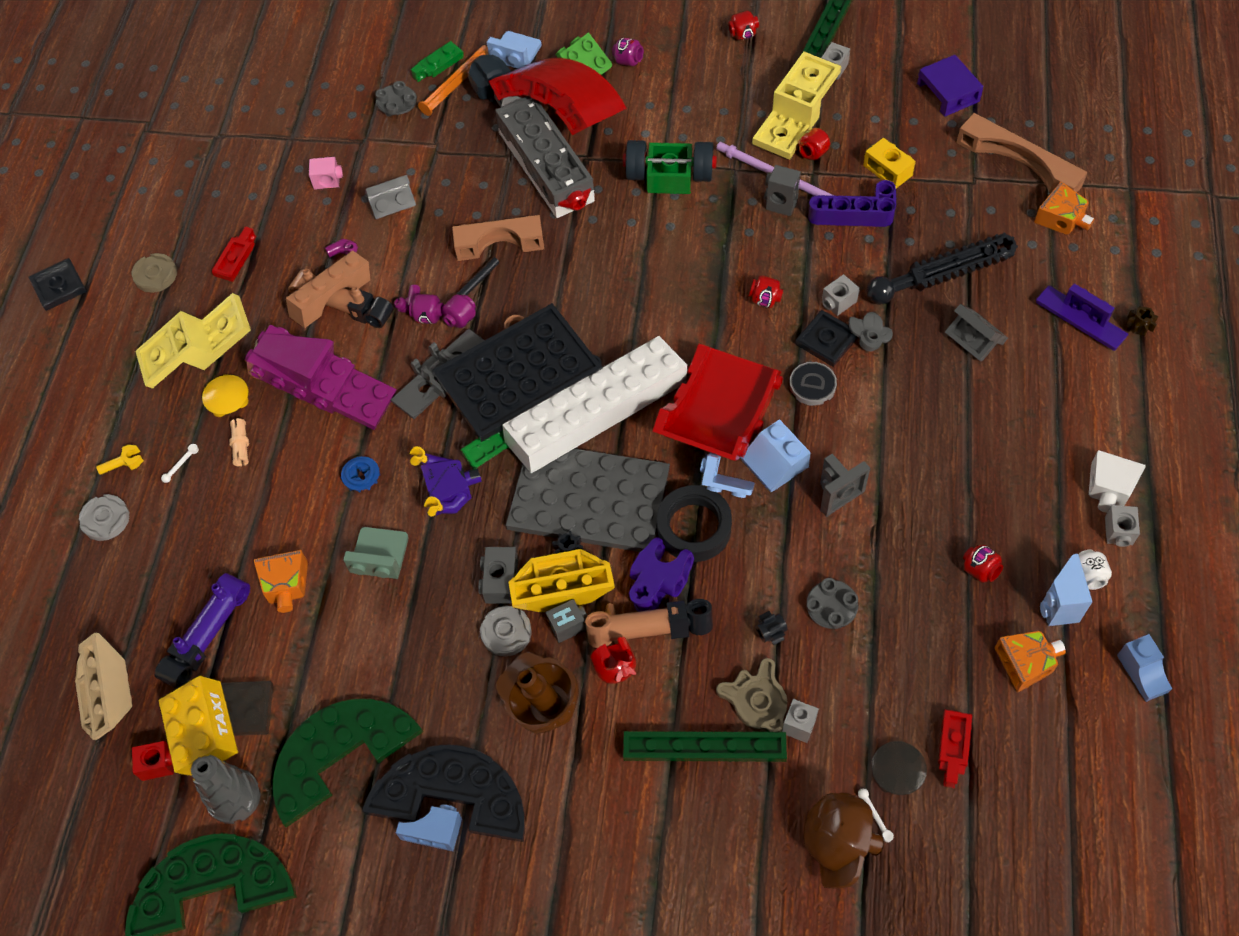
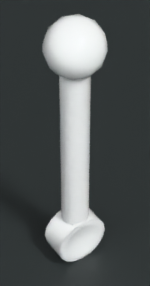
(193, 449)
(888, 835)

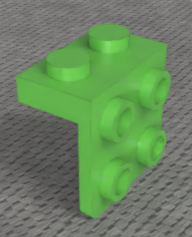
(587, 52)

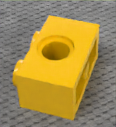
(889, 162)

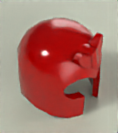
(614, 662)

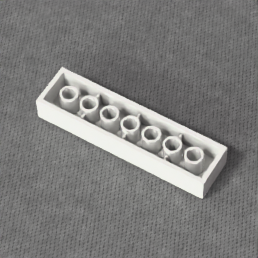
(594, 404)

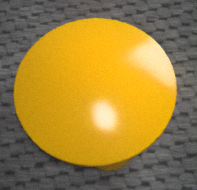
(225, 395)

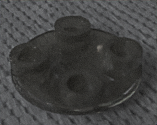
(899, 768)

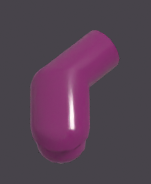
(342, 246)
(403, 304)

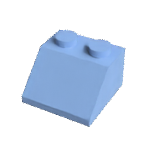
(776, 456)
(1067, 596)

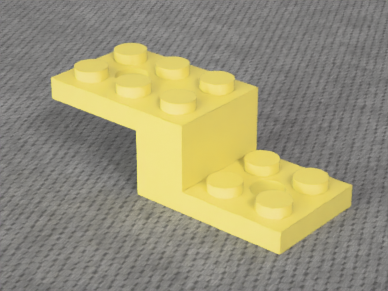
(796, 104)
(192, 340)

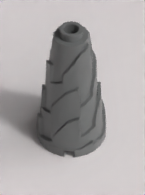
(225, 789)

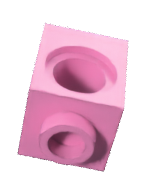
(324, 173)

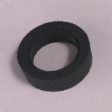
(694, 496)

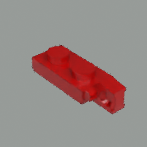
(235, 255)
(954, 745)

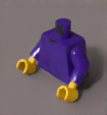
(445, 482)

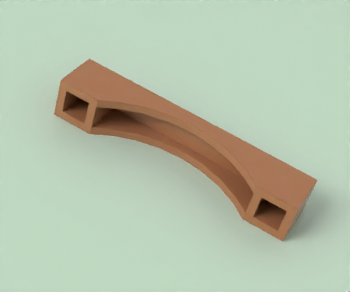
(987, 137)

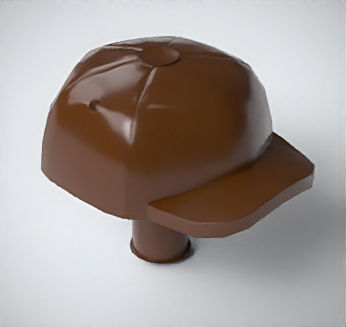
(538, 692)
(840, 837)

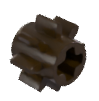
(1142, 320)

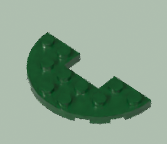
(327, 739)
(204, 868)

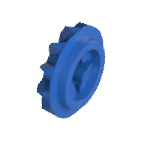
(365, 465)

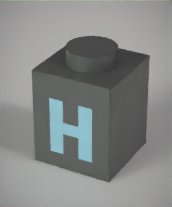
(567, 620)

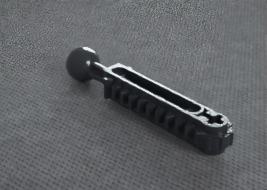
(923, 274)

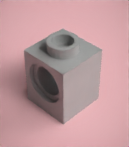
(837, 54)
(840, 287)
(1124, 516)
(800, 720)

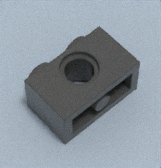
(782, 190)
(495, 561)

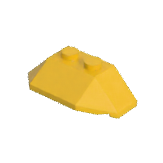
(559, 578)

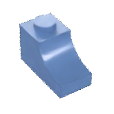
(1145, 667)
(436, 829)

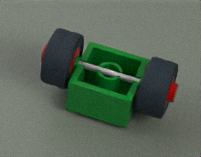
(669, 165)

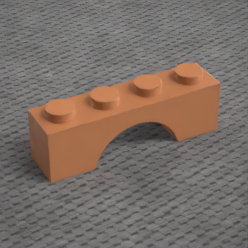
(474, 238)
(309, 301)

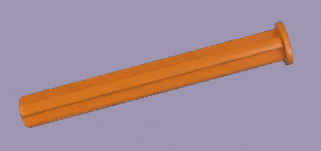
(450, 84)

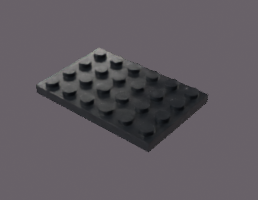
(516, 370)

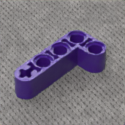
(855, 210)

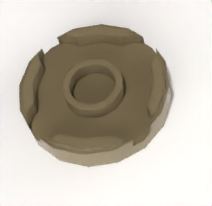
(154, 273)

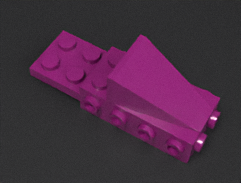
(314, 374)

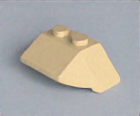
(101, 686)

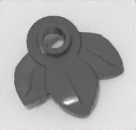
(870, 331)

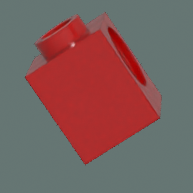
(144, 755)

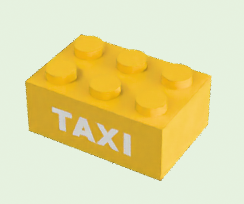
(197, 723)

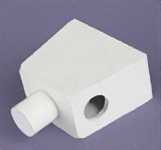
(1113, 479)

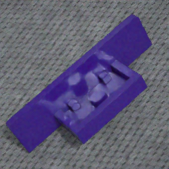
(1085, 313)

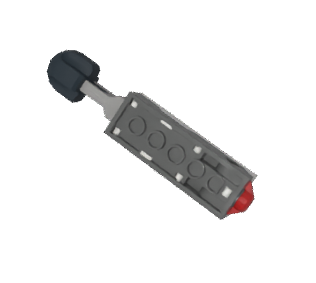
(535, 142)

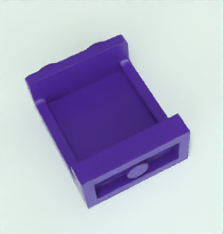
(951, 84)

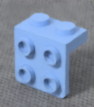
(514, 49)
(717, 482)

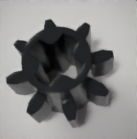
(567, 540)
(771, 627)

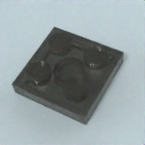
(249, 706)

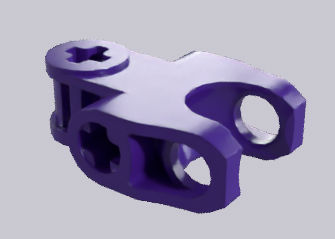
(657, 578)

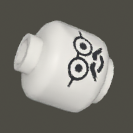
(1095, 568)

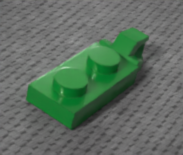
(437, 61)

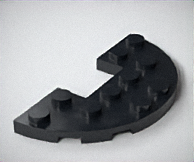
(455, 776)

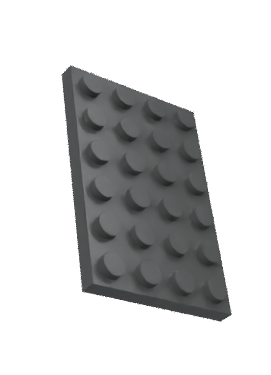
(593, 496)

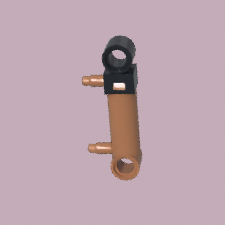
(356, 302)
(673, 620)

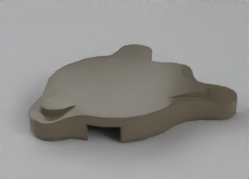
(758, 698)

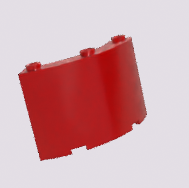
(568, 86)
(720, 403)

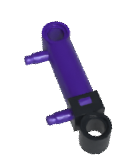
(188, 652)

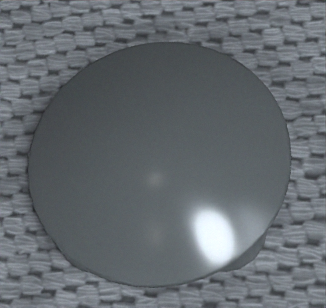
(396, 99)
(832, 604)

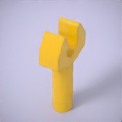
(124, 459)

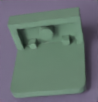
(377, 553)

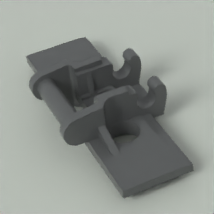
(410, 398)

